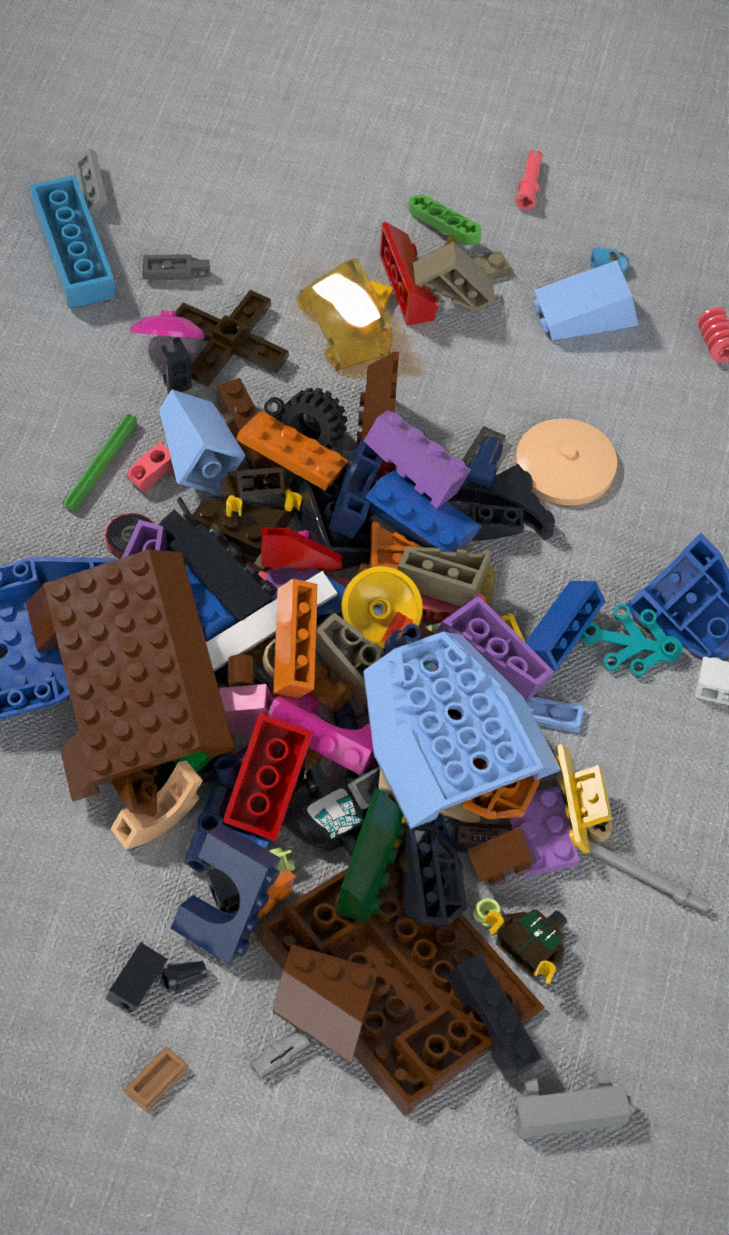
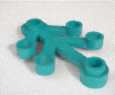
(635, 641)

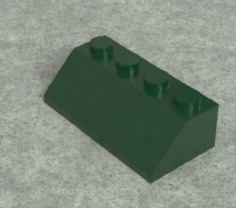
(370, 859)

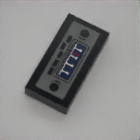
(472, 834)

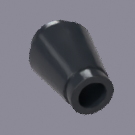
(182, 975)

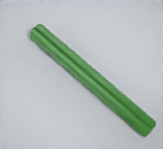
(100, 462)

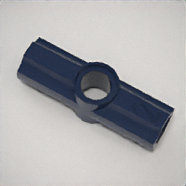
(211, 816)

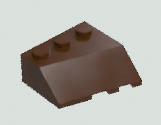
(379, 393)
(325, 998)

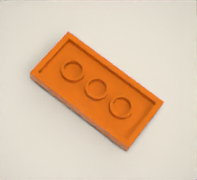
(292, 450)

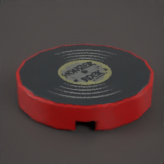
(120, 531)

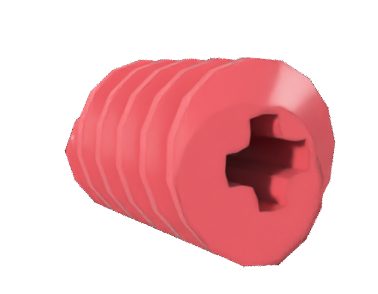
(715, 330)

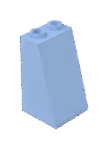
(586, 303)
(198, 442)

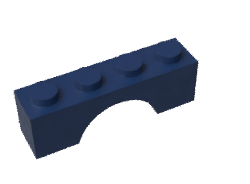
(351, 504)

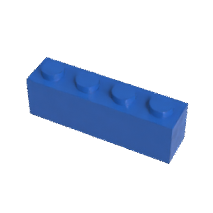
(566, 622)

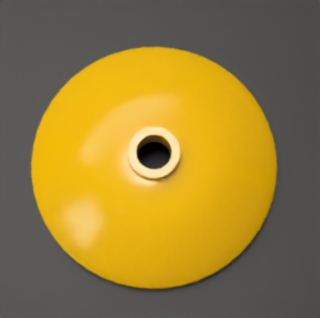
(380, 587)

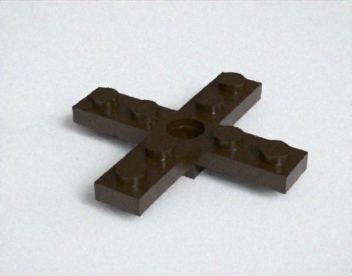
(242, 343)

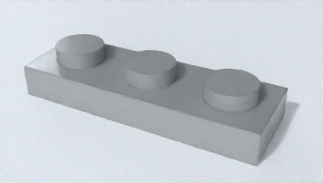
(91, 181)

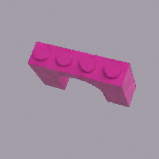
(344, 746)

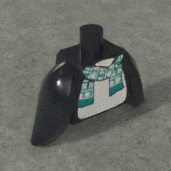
(330, 819)

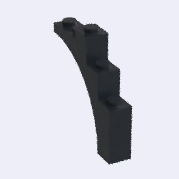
(511, 489)

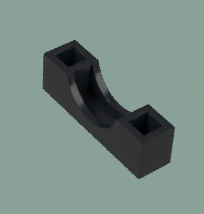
(510, 1042)

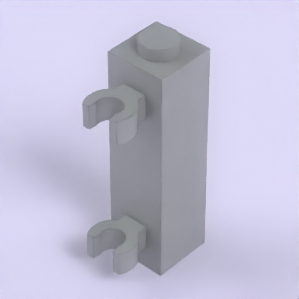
(572, 1110)

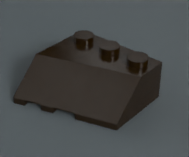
(245, 529)

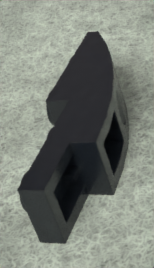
(495, 521)

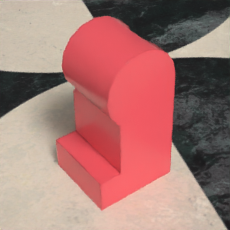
(151, 467)

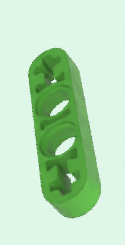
(465, 230)

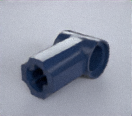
(485, 464)
(228, 768)

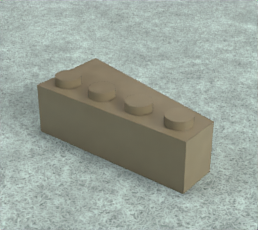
(347, 652)

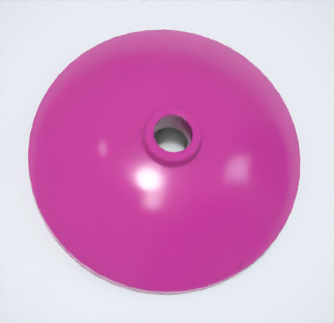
(167, 325)

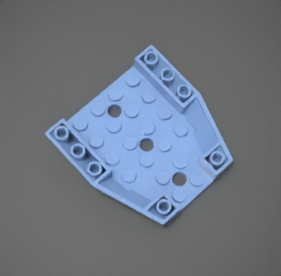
(430, 754)

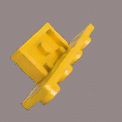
(585, 796)

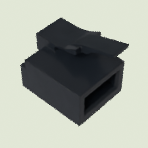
(175, 524)

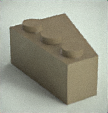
(455, 275)
(445, 575)

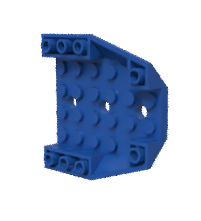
(28, 677)

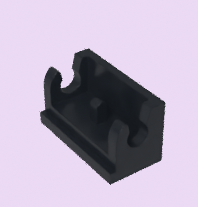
(177, 367)
(136, 978)

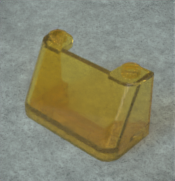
(348, 315)

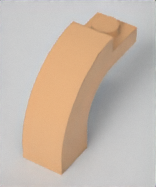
(173, 804)

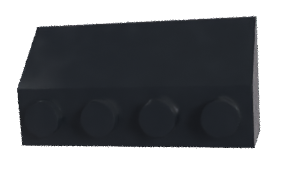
(225, 570)

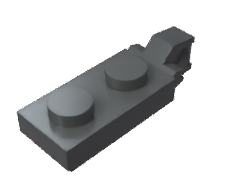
(174, 267)

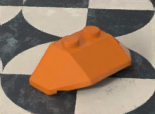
(505, 801)

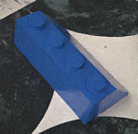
(414, 517)

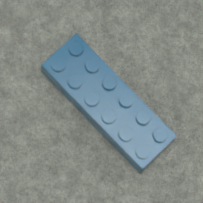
(72, 242)

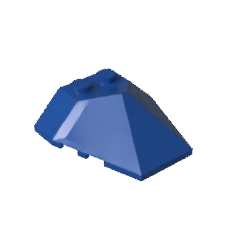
(691, 600)

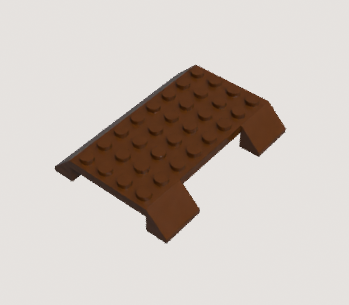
(131, 667)

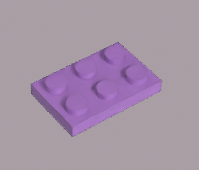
(548, 832)

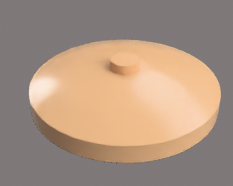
(567, 461)

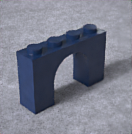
(253, 873)

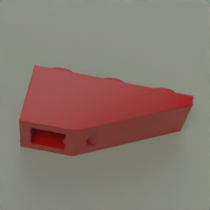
(290, 549)

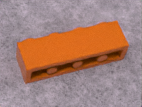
(295, 638)

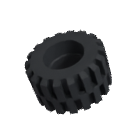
(321, 407)

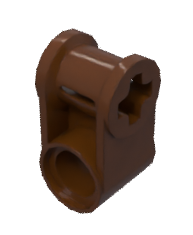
(240, 671)

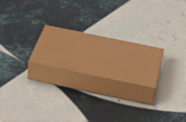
(156, 1079)

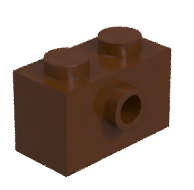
(502, 857)

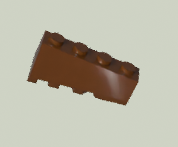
(238, 411)

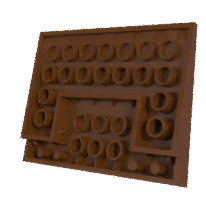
(415, 1024)

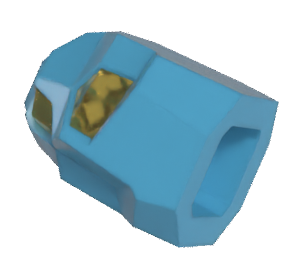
(604, 256)

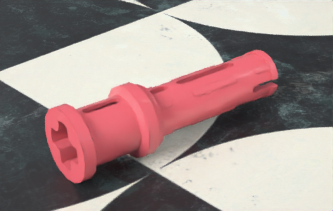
(528, 185)

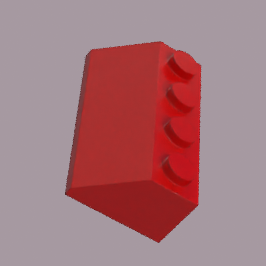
(398, 257)
(268, 776)

